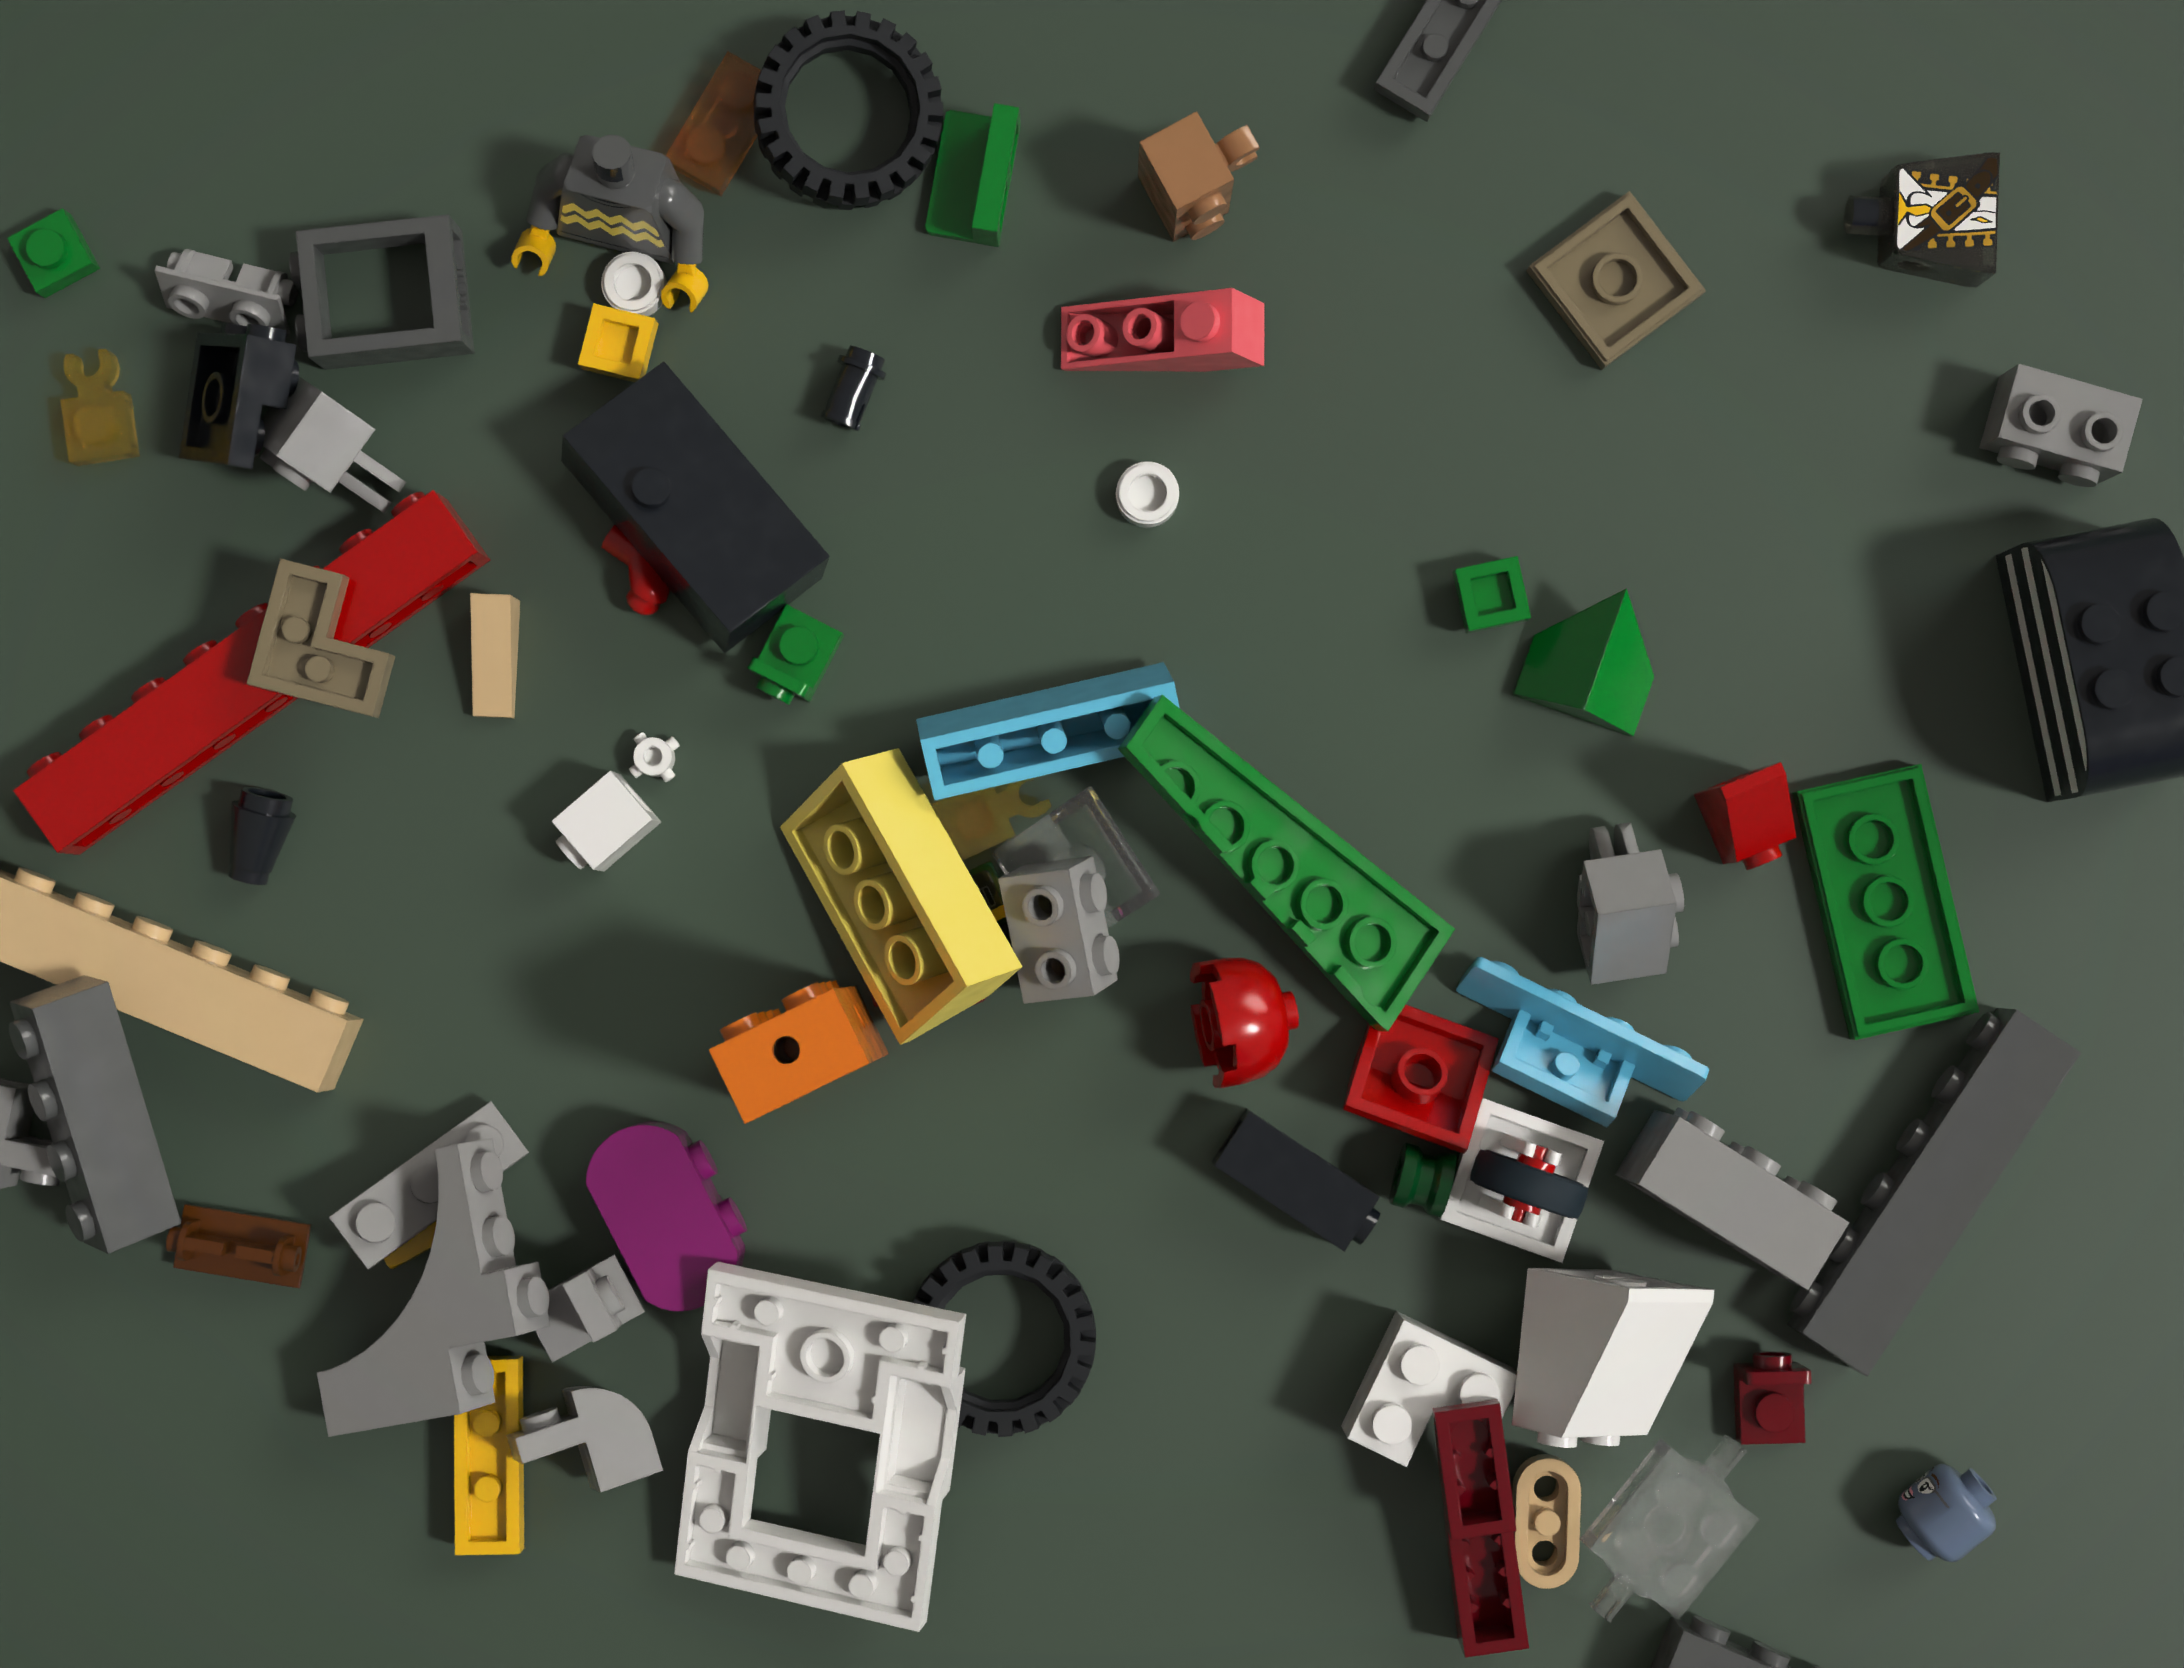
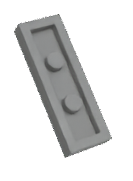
(408, 1197)

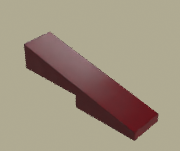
(1480, 1528)

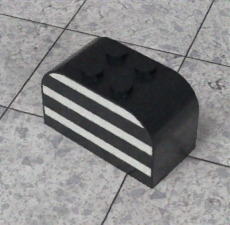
(2100, 654)

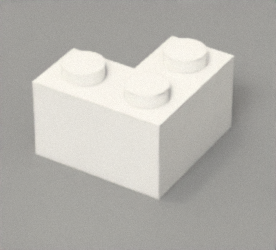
(1413, 1374)

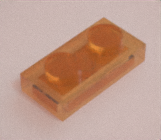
(718, 127)

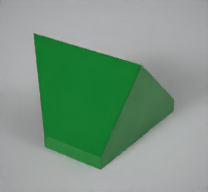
(1591, 666)

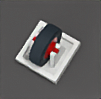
(1522, 1180)

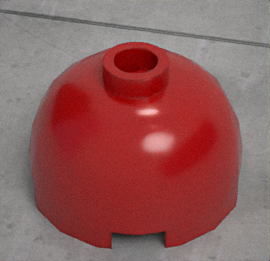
(1241, 1019)

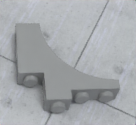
(469, 1294)

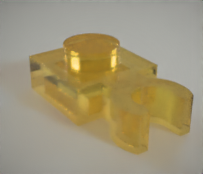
(98, 421)
(982, 817)

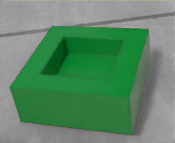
(53, 253)
(1491, 594)

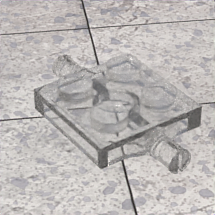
(1669, 1529)

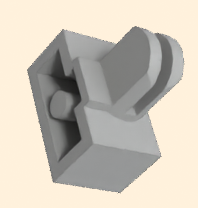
(318, 444)
(1626, 908)

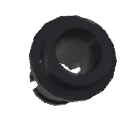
(853, 387)

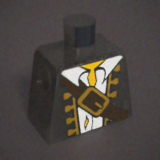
(1934, 218)

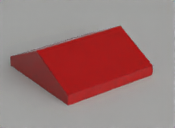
(1422, 1077)

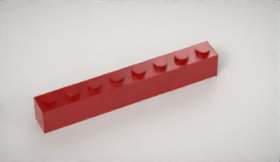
(210, 706)

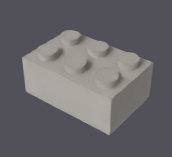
(1734, 1195)

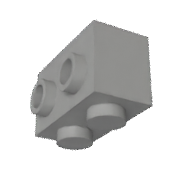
(2060, 425)
(1059, 929)

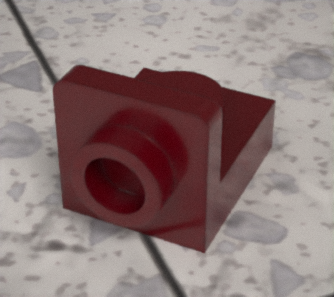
(1770, 1399)

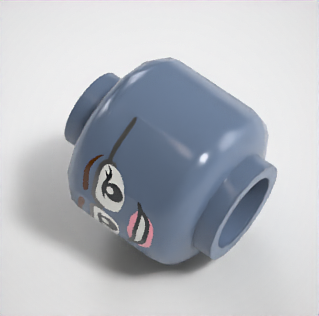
(1946, 1513)

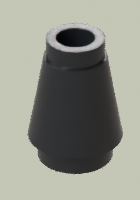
(258, 833)

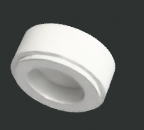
(633, 283)
(1147, 494)

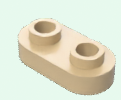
(1547, 1519)

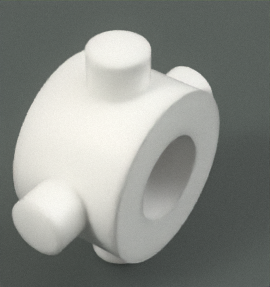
(654, 757)

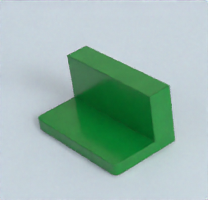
(974, 175)

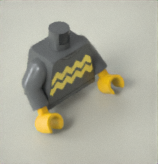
(620, 202)

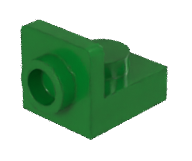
(795, 656)

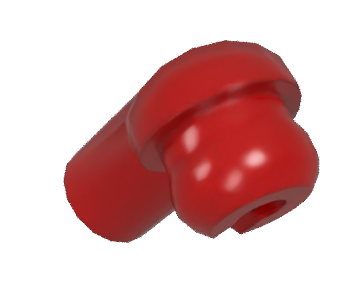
(646, 586)

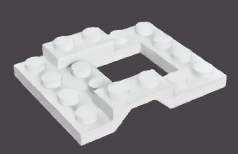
(839, 1362)

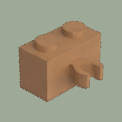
(1192, 175)

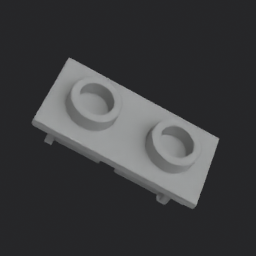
(200, 288)

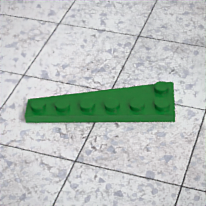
(1317, 887)

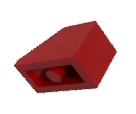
(1749, 815)

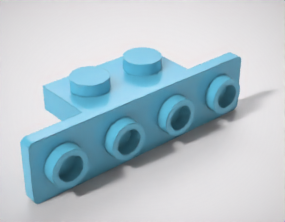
(1571, 1050)

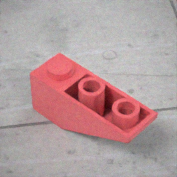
(1165, 333)

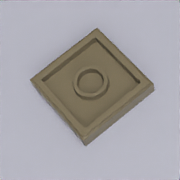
(1615, 280)

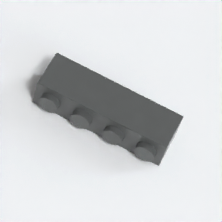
(93, 1113)

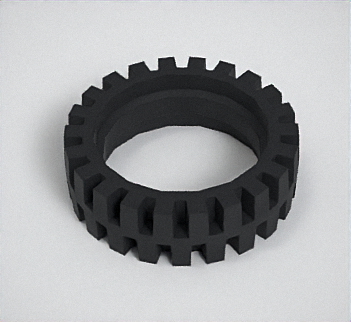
(865, 37)
(1058, 1283)

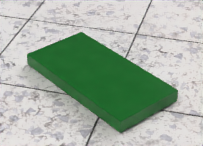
(1885, 902)

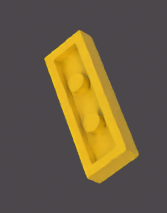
(485, 1475)

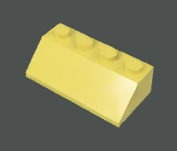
(899, 894)

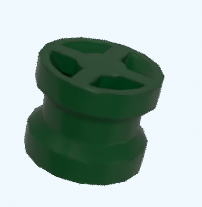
(1423, 1179)

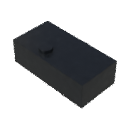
(693, 506)

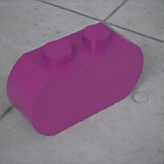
(665, 1211)

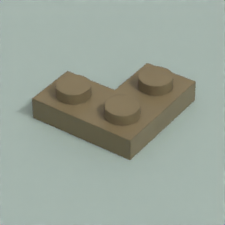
(299, 649)

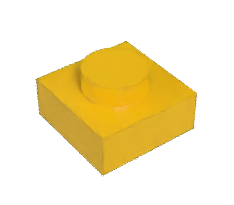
(618, 343)

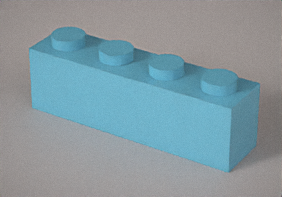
(1037, 731)

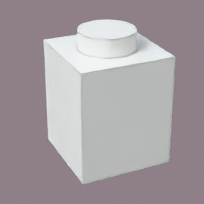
(604, 823)

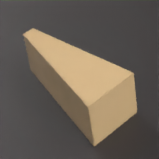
(494, 654)

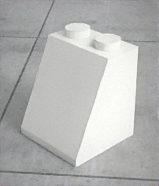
(1601, 1352)

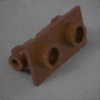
(240, 1245)

